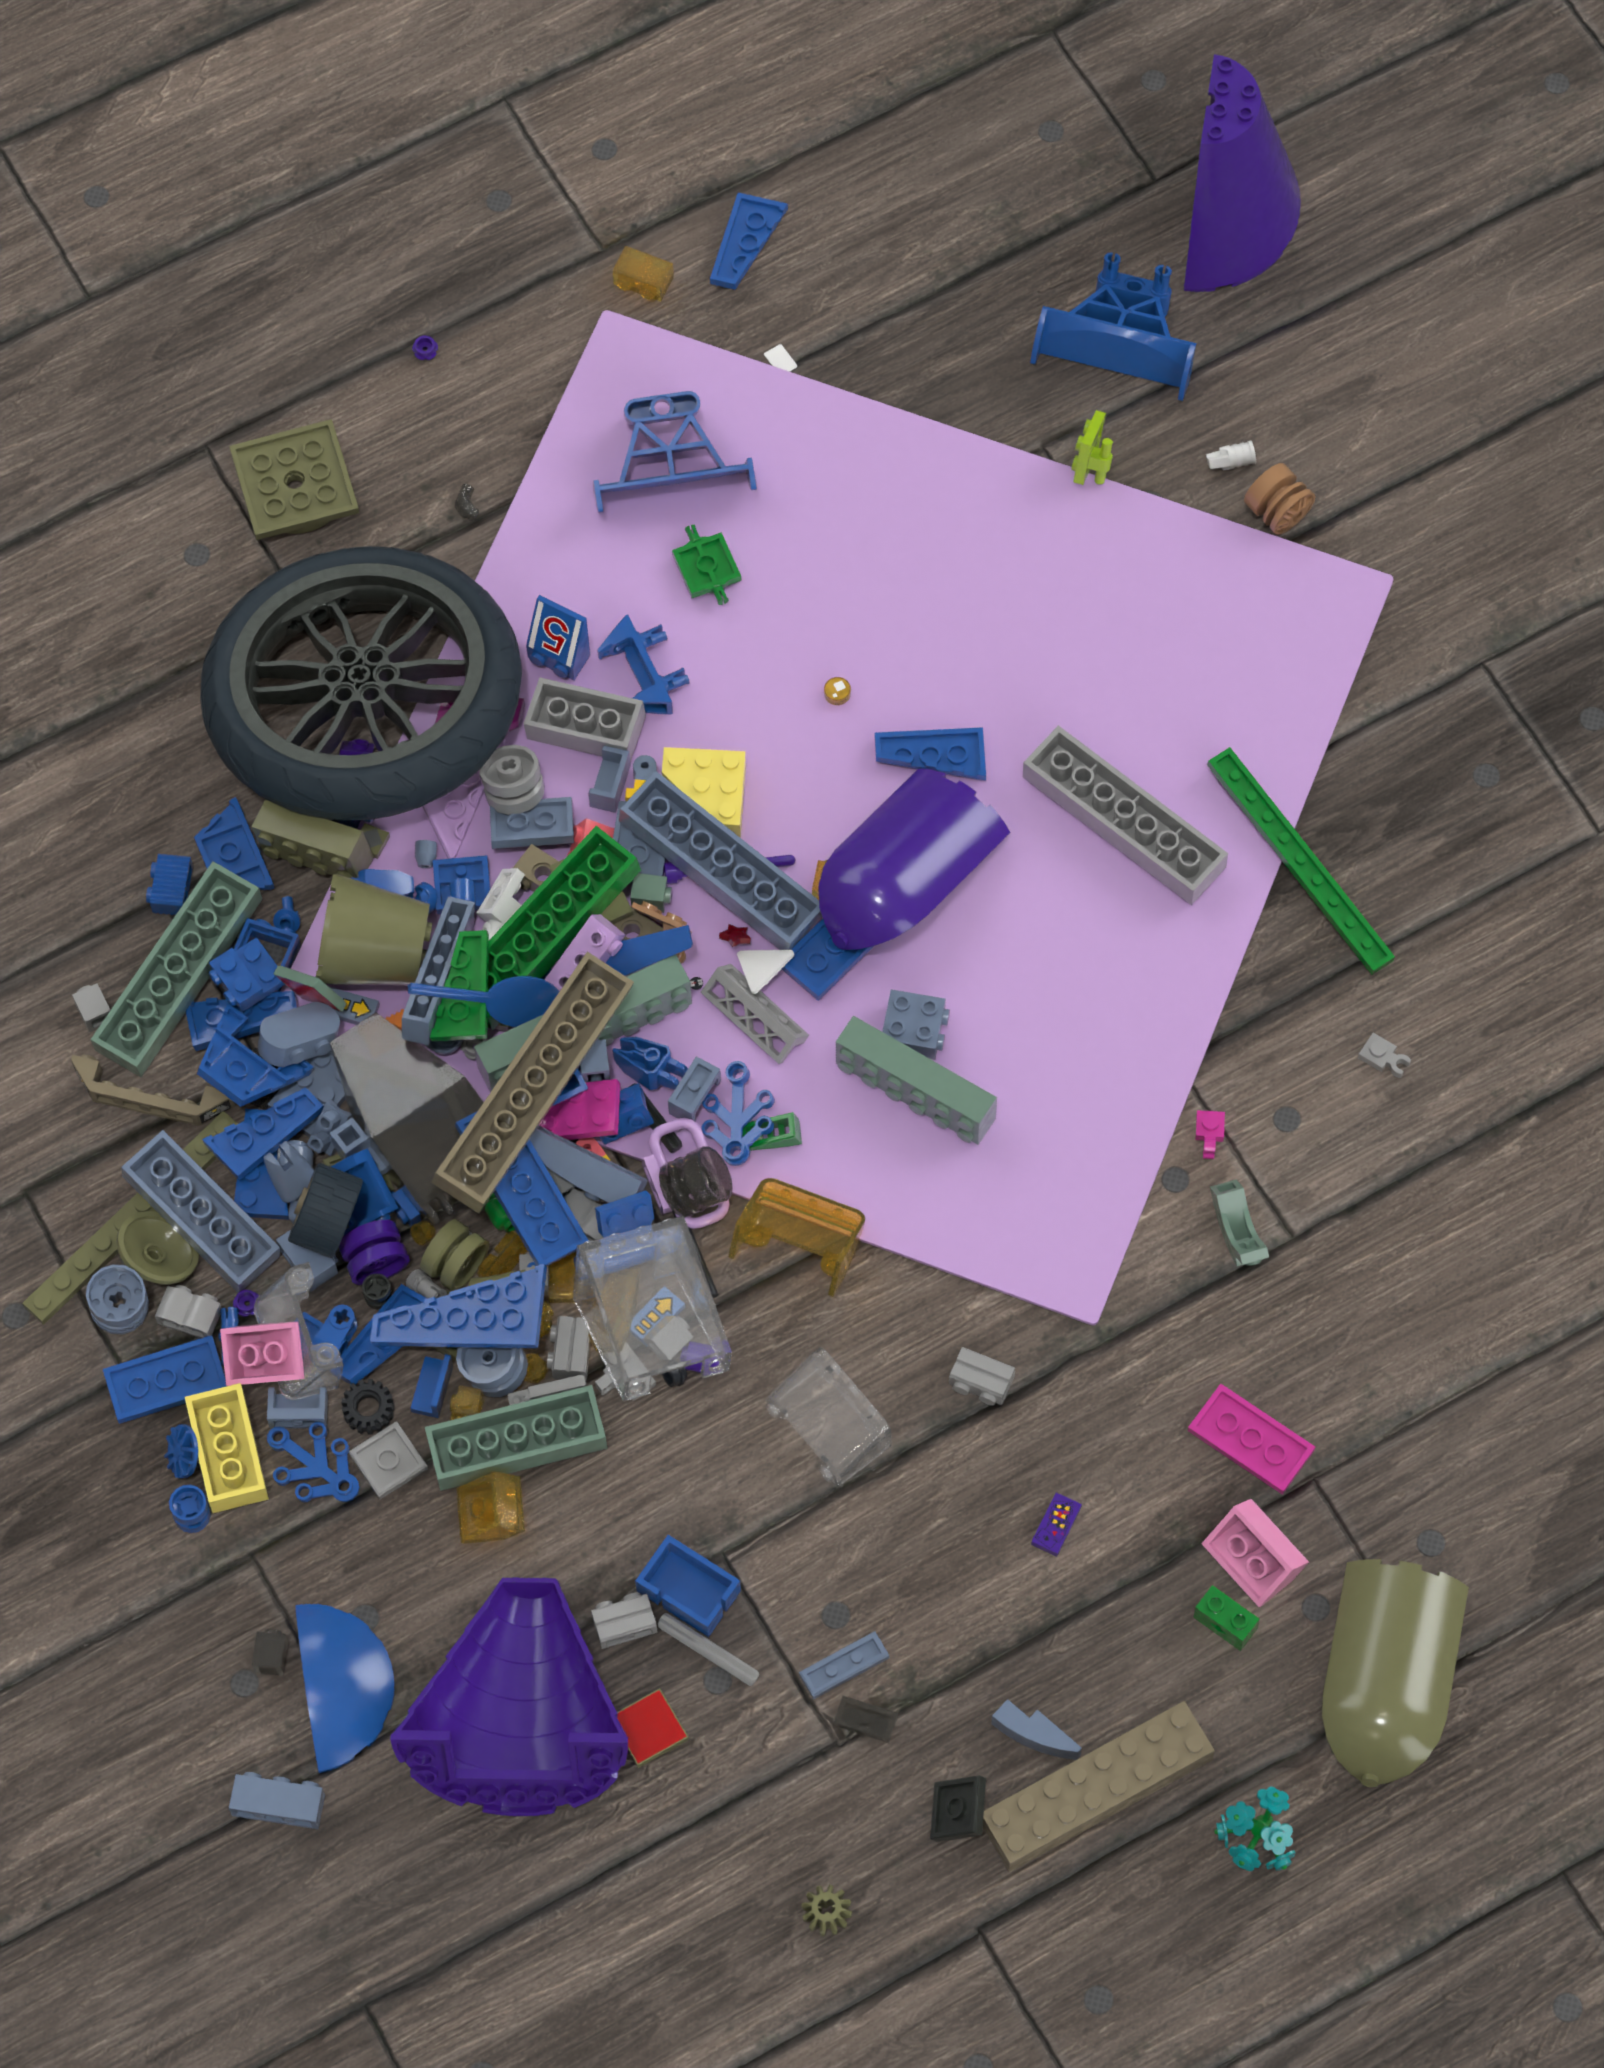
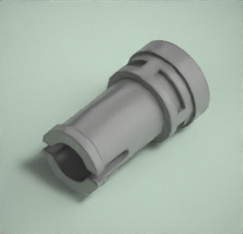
(422, 1284)

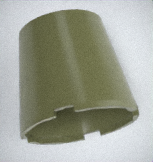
(371, 935)

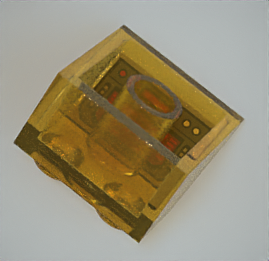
(490, 1508)

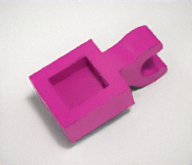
(1209, 1129)

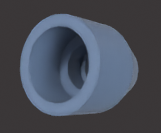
(425, 853)

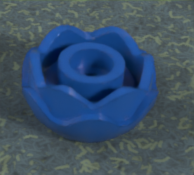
(427, 894)

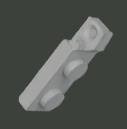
(547, 1389)

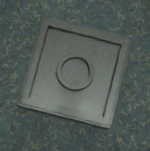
(958, 1808)

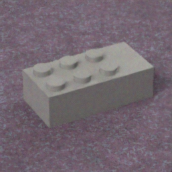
(583, 718)

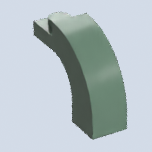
(1236, 1224)

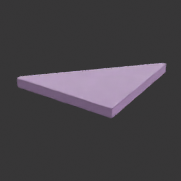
(454, 813)

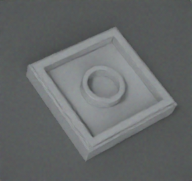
(388, 1460)

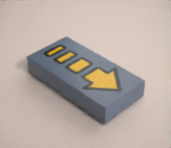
(357, 1007)

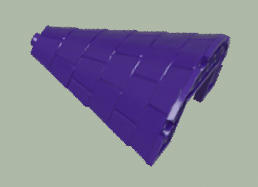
(515, 1711)

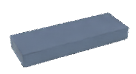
(844, 1665)

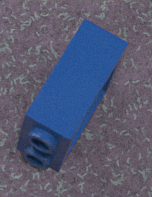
(264, 931)

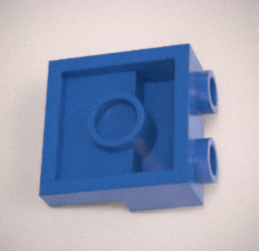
(245, 974)

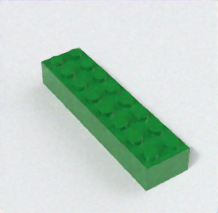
(559, 909)

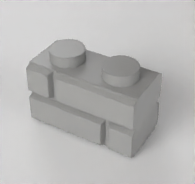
(570, 1348)
(981, 1377)
(624, 1620)

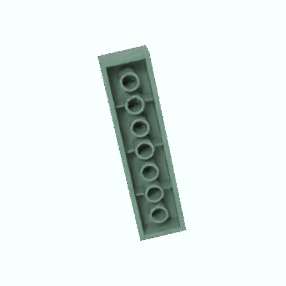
(176, 969)
(655, 994)

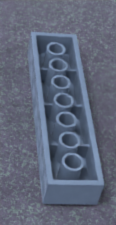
(720, 862)

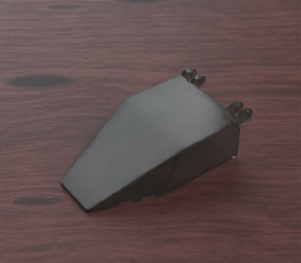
(404, 1105)

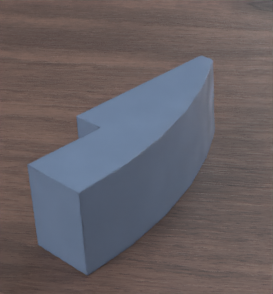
(1034, 1732)

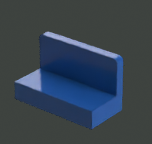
(432, 1386)

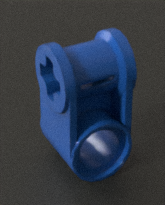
(336, 1333)

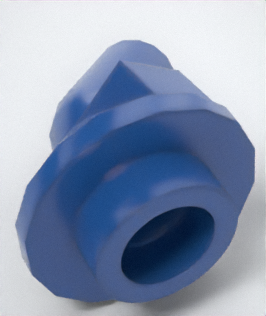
(287, 916)

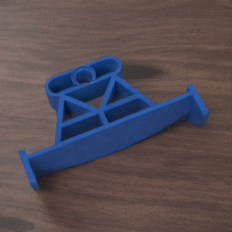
(1120, 329)
(682, 406)

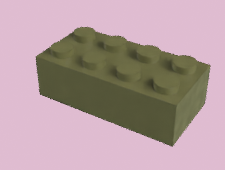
(311, 841)

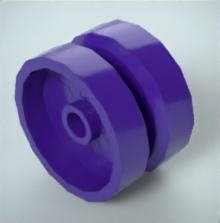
(373, 1250)

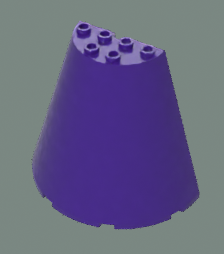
(1244, 186)

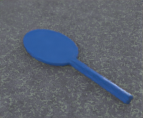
(508, 1001)

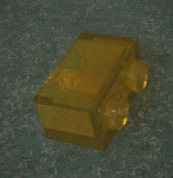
(643, 274)

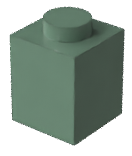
(652, 890)

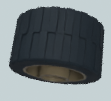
(325, 1210)

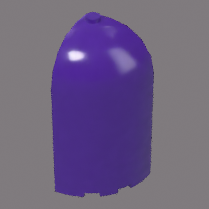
(905, 859)

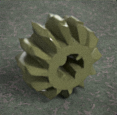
(828, 1920)

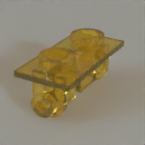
(508, 1257)

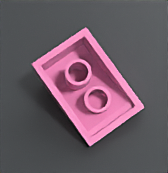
(262, 1353)

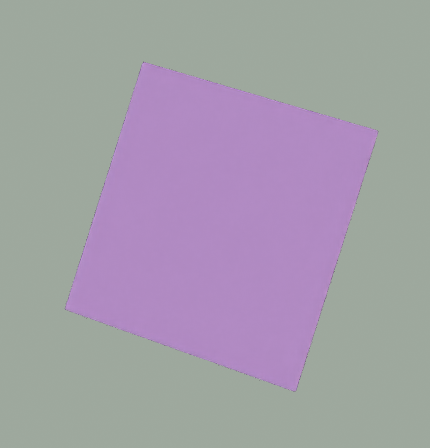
(949, 597)

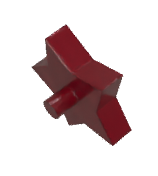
(735, 935)

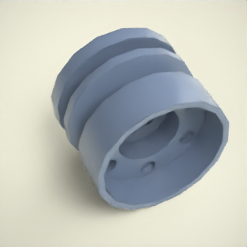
(107, 1288)

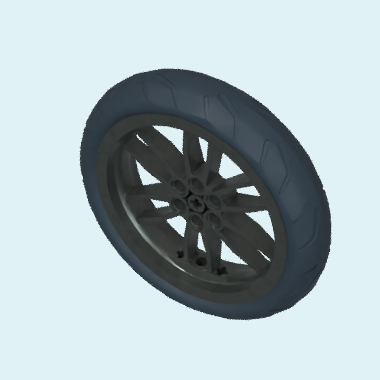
(360, 683)

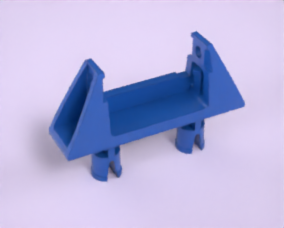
(634, 644)

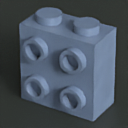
(916, 1021)

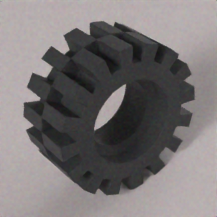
(362, 1391)

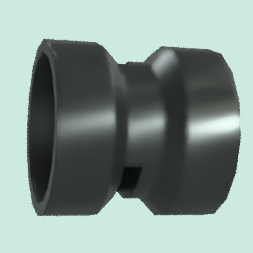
(375, 1285)

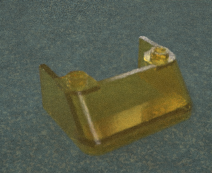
(803, 1221)

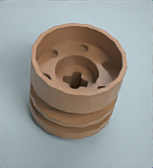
(1279, 498)

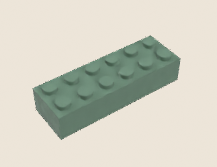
(915, 1081)
(516, 1437)

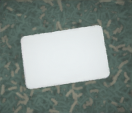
(780, 358)

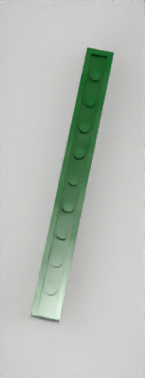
(1301, 861)

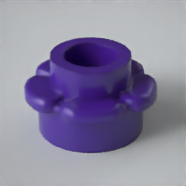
(425, 342)
(240, 1299)

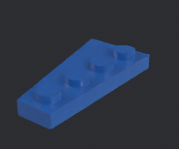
(746, 234)
(943, 750)
(205, 1016)
(245, 1144)
(256, 1192)
(361, 1355)

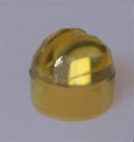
(422, 1232)

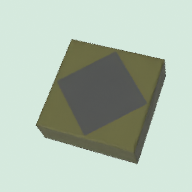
(376, 838)

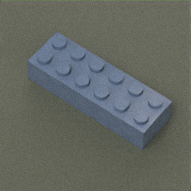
(200, 1211)

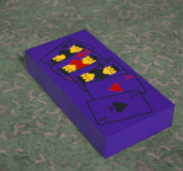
(1056, 1524)

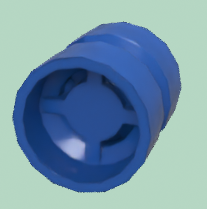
(188, 1502)

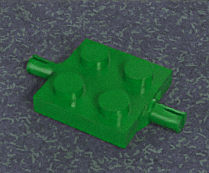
(706, 565)

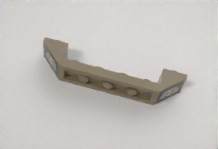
(158, 1105)

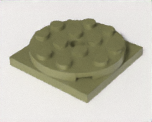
(300, 454)

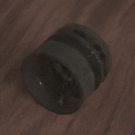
(695, 1182)

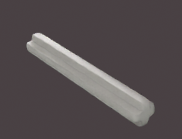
(708, 1649)

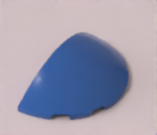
(345, 1682)

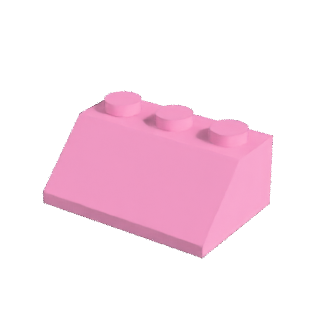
(1254, 1552)

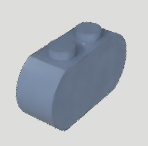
(298, 1034)

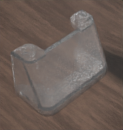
(282, 1304)
(831, 1416)

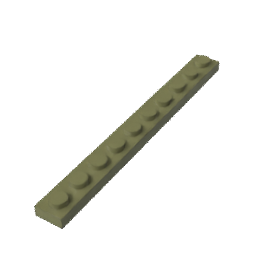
(102, 1245)

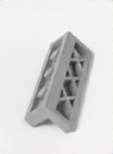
(759, 1004)

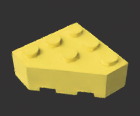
(711, 779)

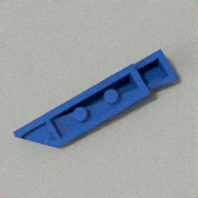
(649, 949)

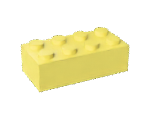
(226, 1448)

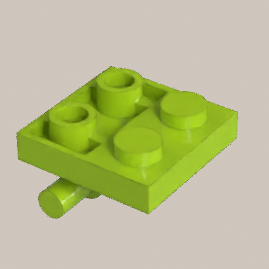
(1090, 454)

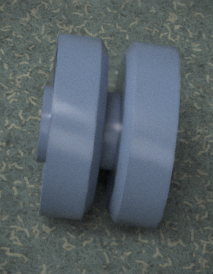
(493, 1369)

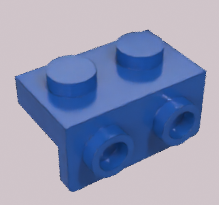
(632, 1113)

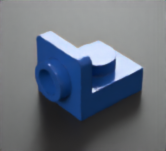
(406, 1210)

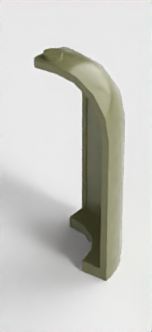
(1391, 1667)

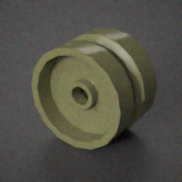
(454, 1255)

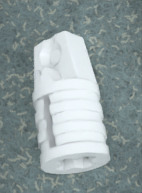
(1232, 456)

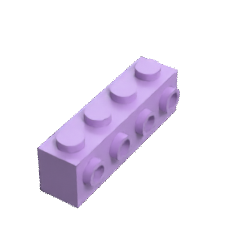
(597, 937)

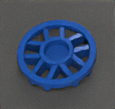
(180, 1451)

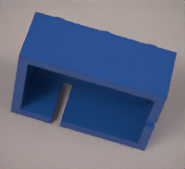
(688, 1585)

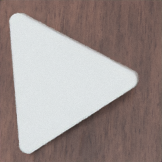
(762, 965)

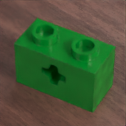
(1226, 1618)

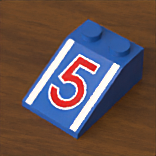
(558, 639)

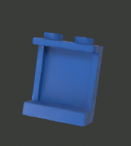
(374, 1198)

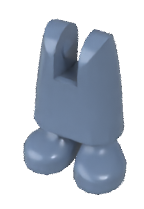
(290, 1177)

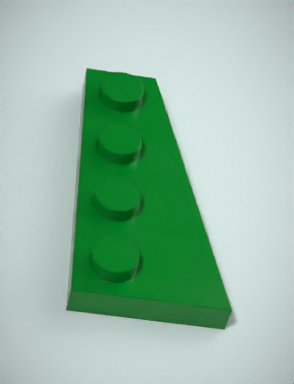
(468, 971)

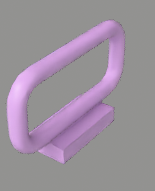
(653, 1163)

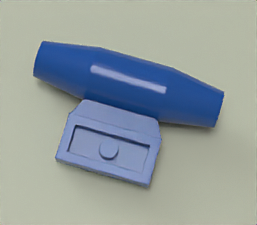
(624, 1214)

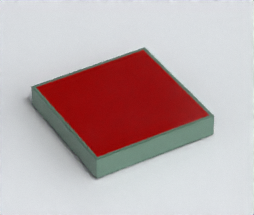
(309, 988)

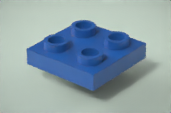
(462, 879)

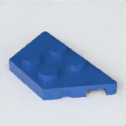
(232, 846)

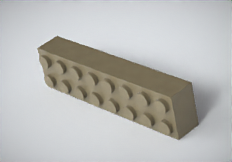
(1097, 1786)

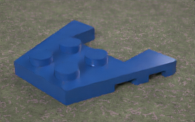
(240, 1071)

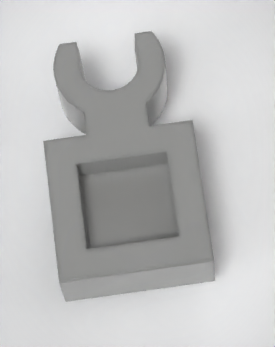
(1380, 1053)

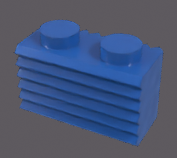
(170, 883)

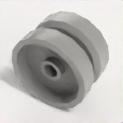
(512, 780)

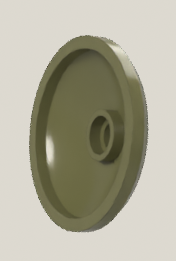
(155, 1249)

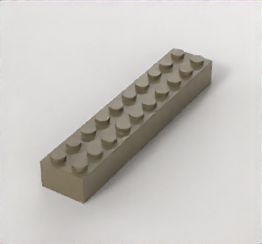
(532, 1082)

